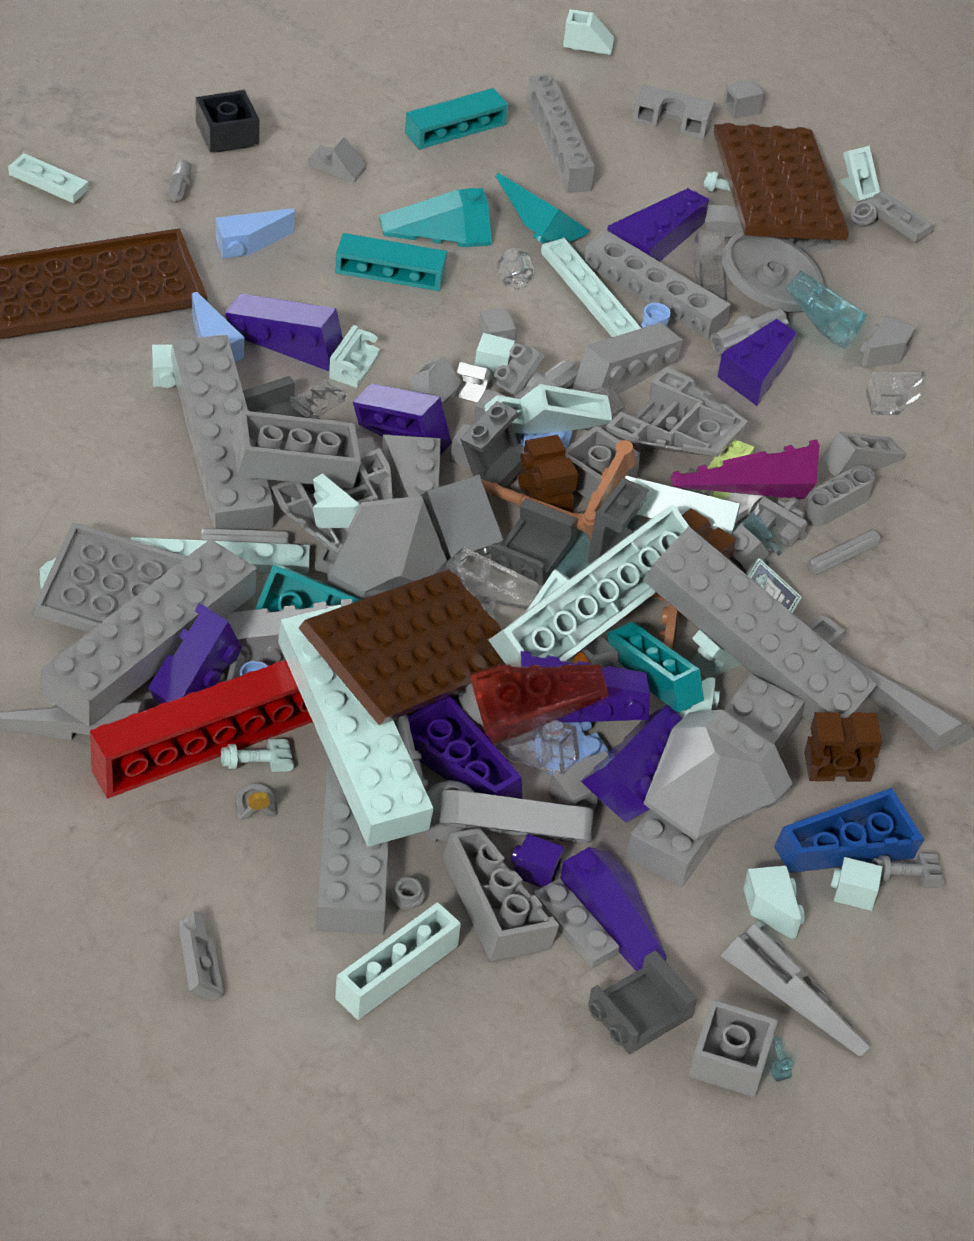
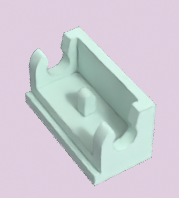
(353, 357)

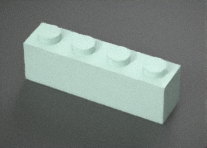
(718, 511)
(397, 961)

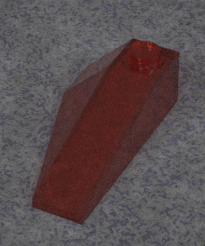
(528, 697)

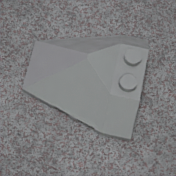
(680, 419)
(371, 484)
(387, 548)
(715, 774)

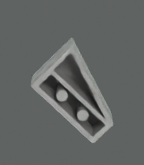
(412, 464)

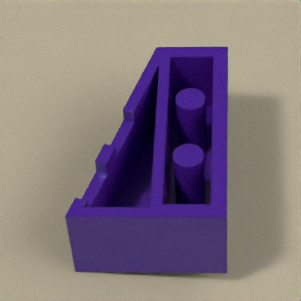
(757, 360)
(402, 413)
(199, 659)

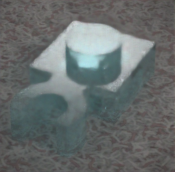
(760, 531)

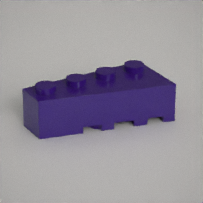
(664, 224)
(288, 327)
(626, 689)
(460, 751)
(628, 770)

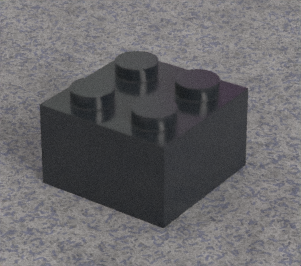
(227, 121)

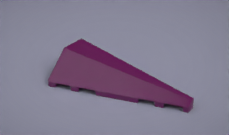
(763, 474)

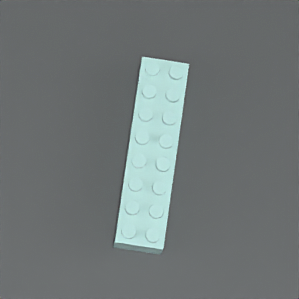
(592, 597)
(365, 756)

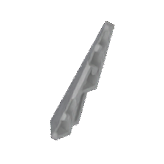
(927, 720)
(59, 724)
(778, 973)

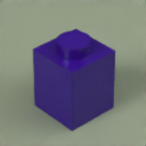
(537, 860)

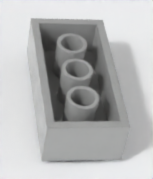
(295, 448)

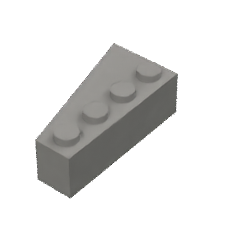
(627, 358)
(260, 629)

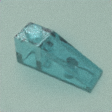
(826, 310)

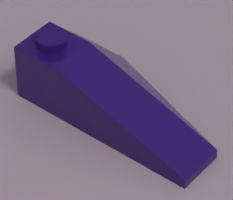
(614, 902)

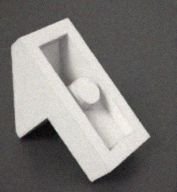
(474, 381)

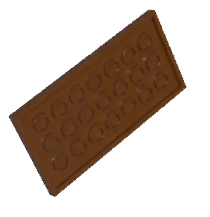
(779, 182)
(96, 282)
(406, 644)

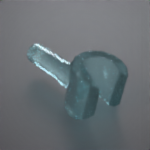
(782, 1066)

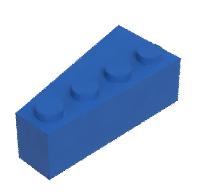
(854, 831)

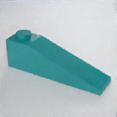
(453, 216)
(540, 216)
(291, 588)

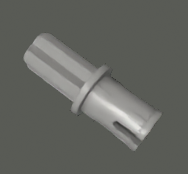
(179, 180)

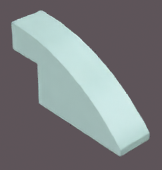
(556, 410)

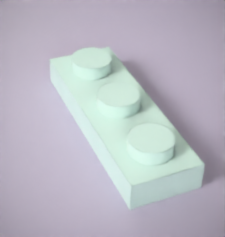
(48, 178)

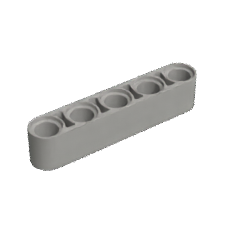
(516, 816)

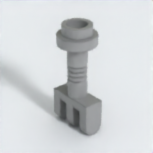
(925, 867)

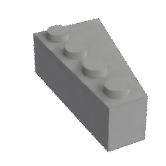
(497, 903)

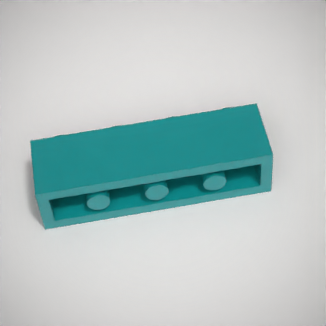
(456, 118)
(390, 262)
(668, 673)

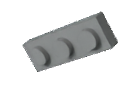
(577, 924)

